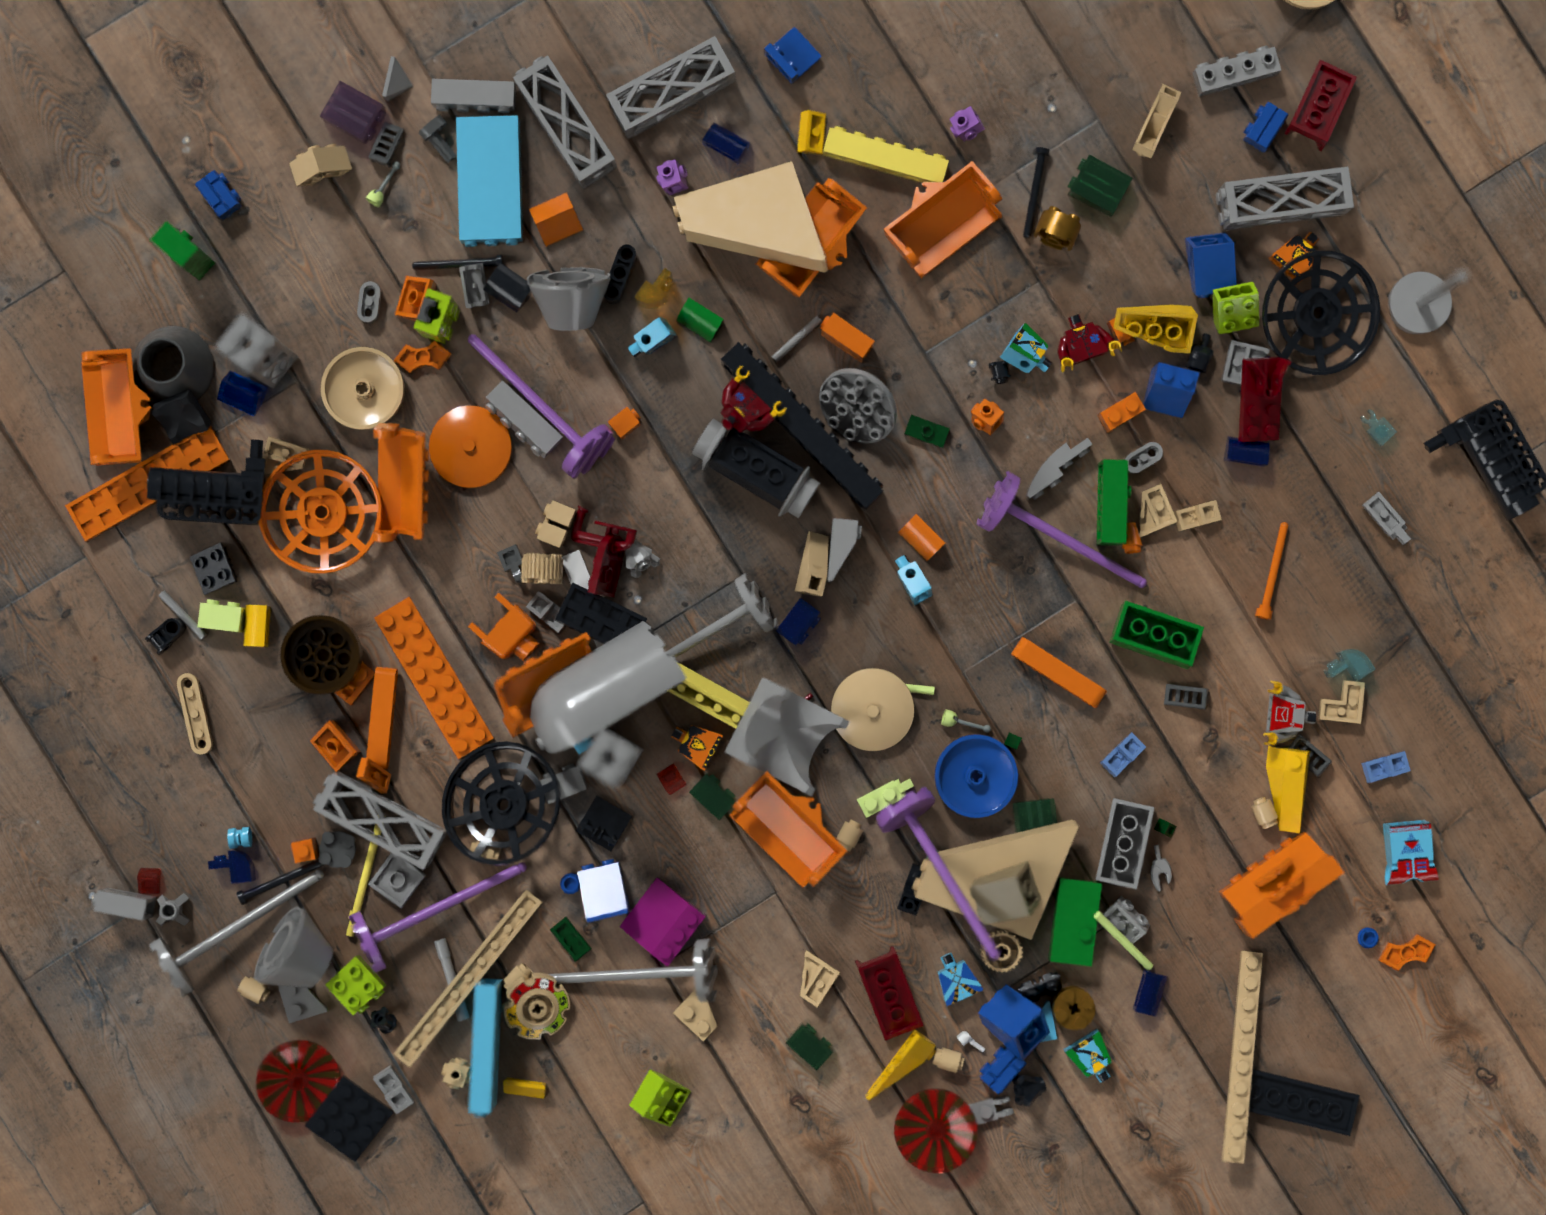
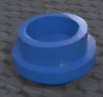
(570, 883)
(1367, 937)

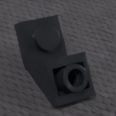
(908, 901)

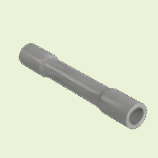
(445, 958)

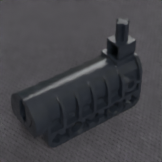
(1497, 456)
(211, 490)

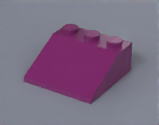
(662, 921)

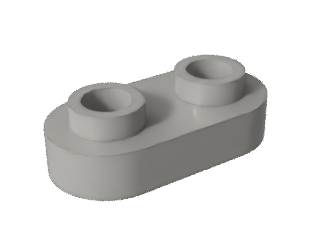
(369, 302)
(1142, 457)

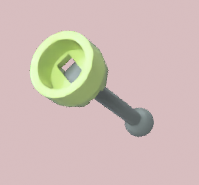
(376, 196)
(950, 719)

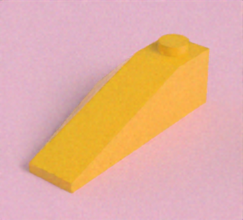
(1161, 325)
(1287, 779)
(909, 1056)

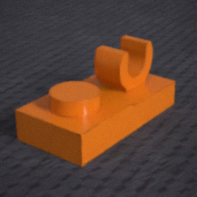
(358, 685)
(373, 775)

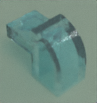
(1354, 661)

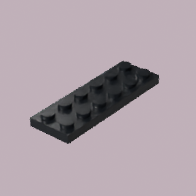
(1302, 1102)

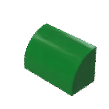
(700, 320)

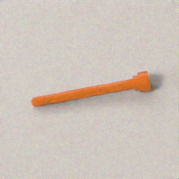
(1264, 610)

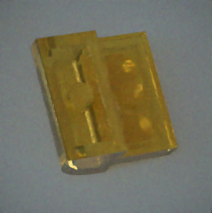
(652, 295)

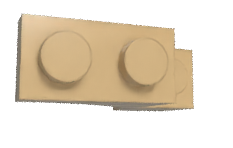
(1156, 121)

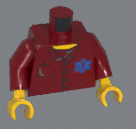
(1084, 343)
(744, 408)

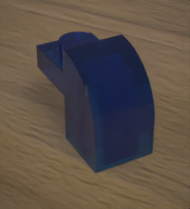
(239, 863)

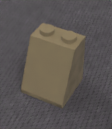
(1006, 894)

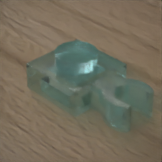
(1380, 429)

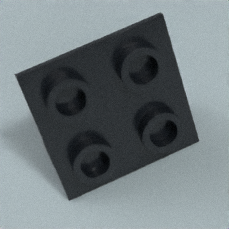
(213, 568)
(603, 823)
(1049, 986)

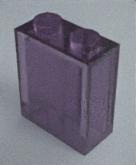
(353, 112)

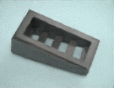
(386, 161)
(1204, 696)
(1327, 762)

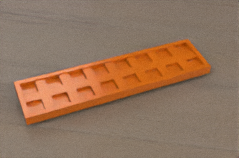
(127, 492)
(434, 677)

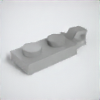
(1387, 518)

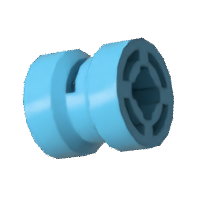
(239, 837)

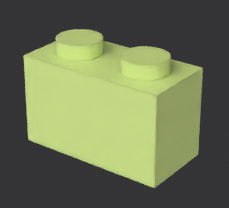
(221, 616)

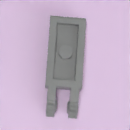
(986, 1112)

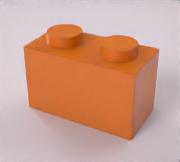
(1121, 412)

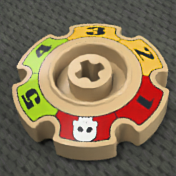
(523, 997)

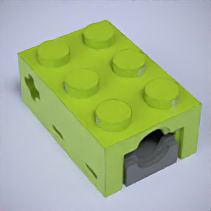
(437, 316)

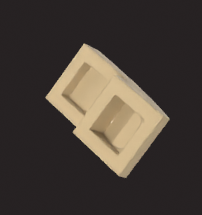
(1197, 515)

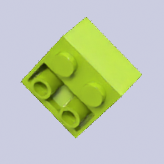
(659, 1098)

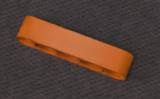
(1059, 672)
(382, 715)

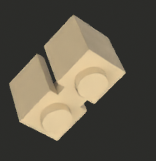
(552, 534)

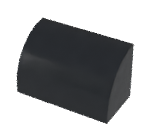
(508, 288)

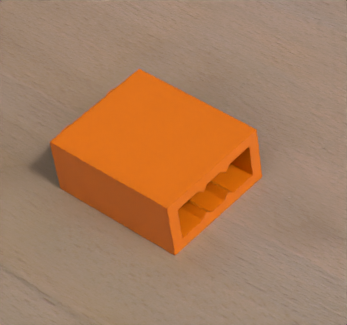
(846, 337)

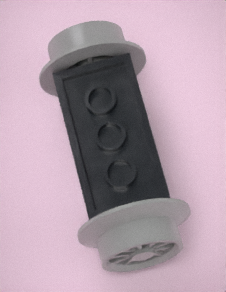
(756, 468)

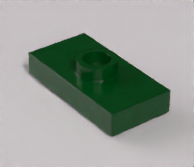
(926, 431)
(570, 938)

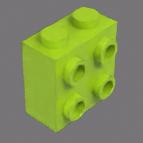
(1236, 307)
(356, 985)

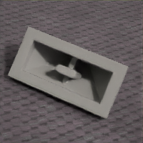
(396, 81)

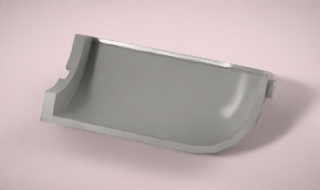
(602, 688)

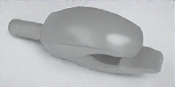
(1159, 866)

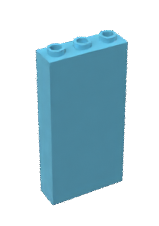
(489, 180)
(485, 1046)

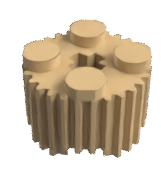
(542, 568)
(1010, 958)

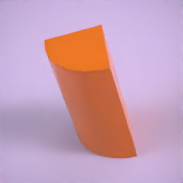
(921, 537)

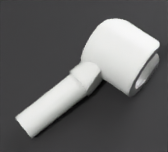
(964, 1038)

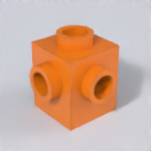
(987, 416)

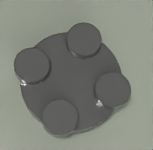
(337, 849)

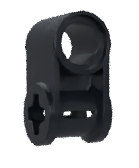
(163, 637)

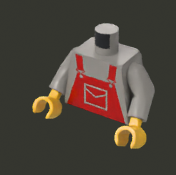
(1285, 714)

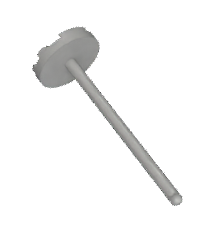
(1422, 301)
(753, 602)
(174, 964)
(703, 972)

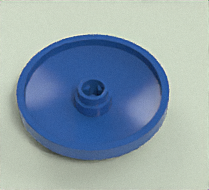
(976, 776)

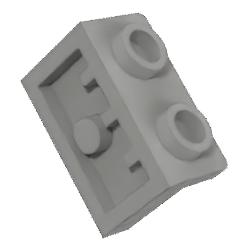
(1127, 919)

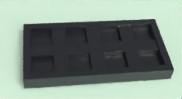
(595, 615)

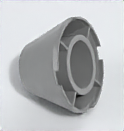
(569, 297)
(295, 954)

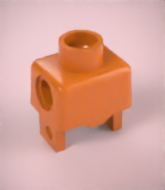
(510, 634)

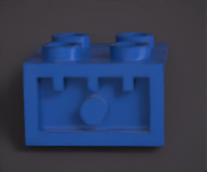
(792, 55)

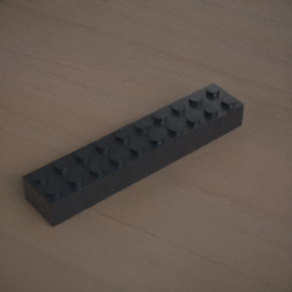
(803, 428)

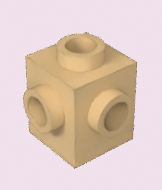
(461, 1066)

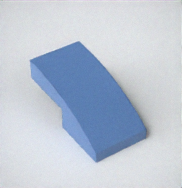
(1122, 754)
(1386, 767)

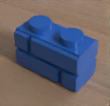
(1265, 127)
(218, 194)
(1001, 1070)

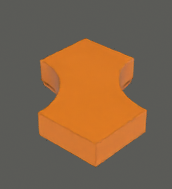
(413, 358)
(1398, 955)

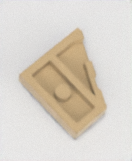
(1155, 511)

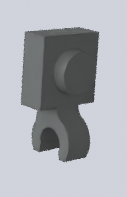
(511, 560)

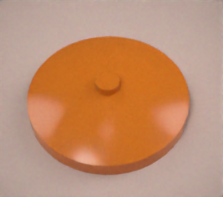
(470, 447)

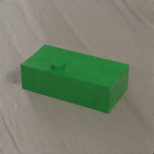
(182, 250)
(1112, 502)
(1156, 635)
(1074, 921)

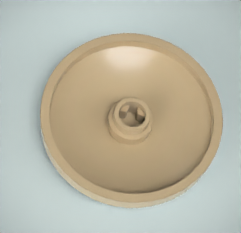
(362, 388)
(877, 709)

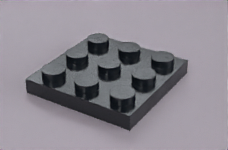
(349, 1118)

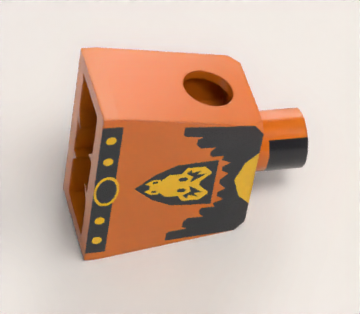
(1292, 249)
(697, 744)

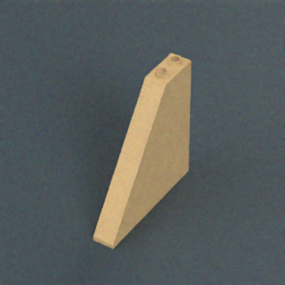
(755, 217)
(1042, 847)

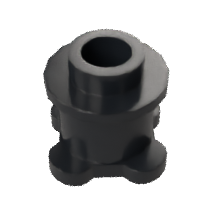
(999, 372)
(383, 1021)

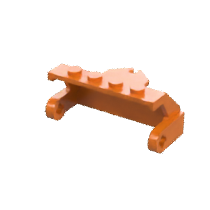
(833, 216)
(944, 218)
(113, 407)
(401, 481)
(520, 684)
(787, 830)
(1279, 883)

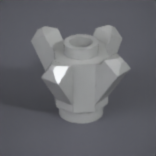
(640, 558)
(172, 910)

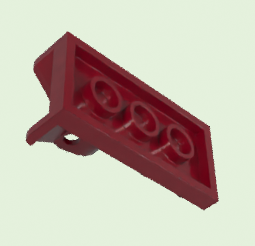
(1322, 103)
(1261, 398)
(889, 994)

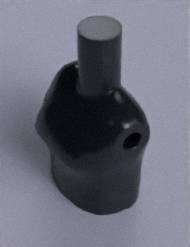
(1200, 355)

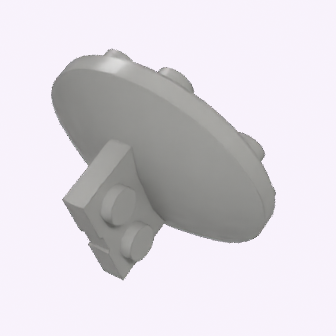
(858, 405)

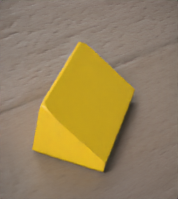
(811, 132)
(524, 1087)

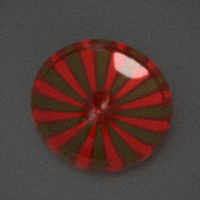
(296, 1079)
(936, 1130)

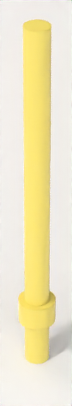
(364, 880)

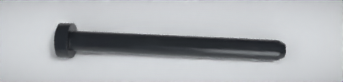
(1042, 153)
(445, 264)
(244, 896)

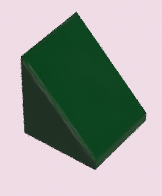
(1012, 741)
(1165, 827)

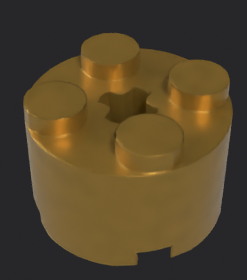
(1058, 229)
(1078, 1018)

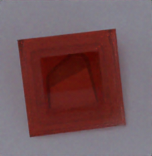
(671, 779)
(149, 880)

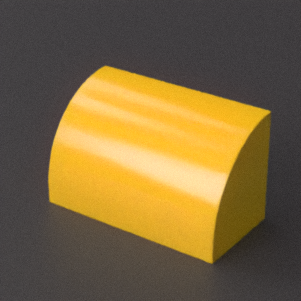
(256, 625)

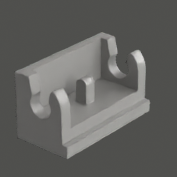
(473, 283)

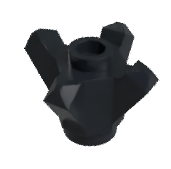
(1028, 1089)

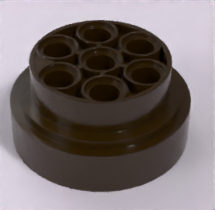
(302, 635)

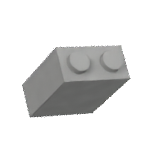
(124, 903)

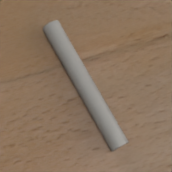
(797, 338)
(182, 614)

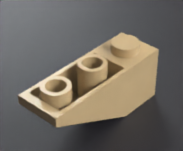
(813, 566)

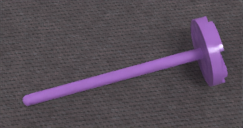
(586, 449)
(1001, 503)
(907, 812)
(369, 940)

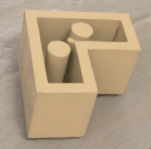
(319, 164)

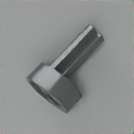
(430, 133)

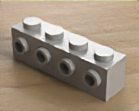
(1236, 71)
(473, 95)
(522, 419)

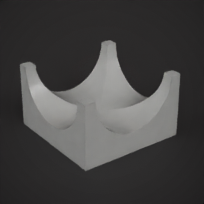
(782, 734)

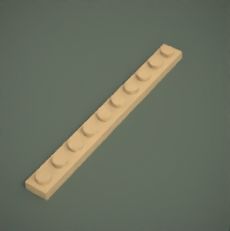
(467, 978)
(1242, 1057)

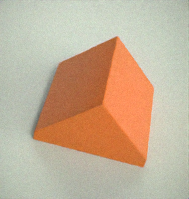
(556, 219)
(413, 296)
(335, 745)

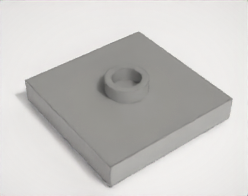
(397, 880)

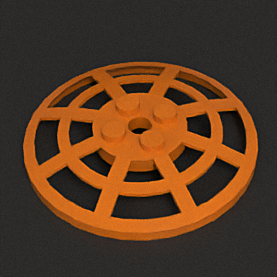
(307, 511)

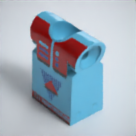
(1409, 852)

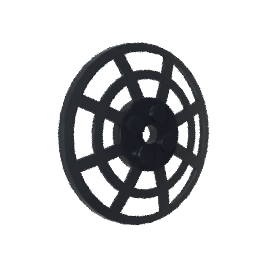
(1331, 312)
(492, 798)

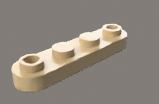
(194, 713)

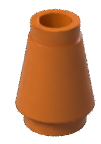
(1133, 540)

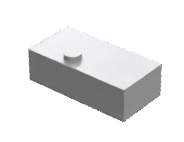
(1125, 843)

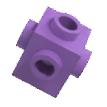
(966, 124)
(672, 177)

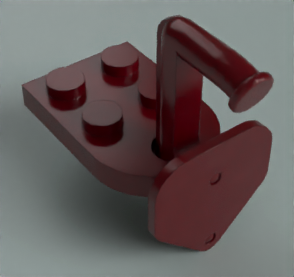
(608, 556)

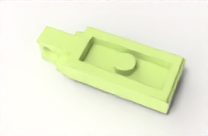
(883, 796)

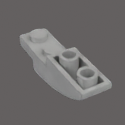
(1050, 473)

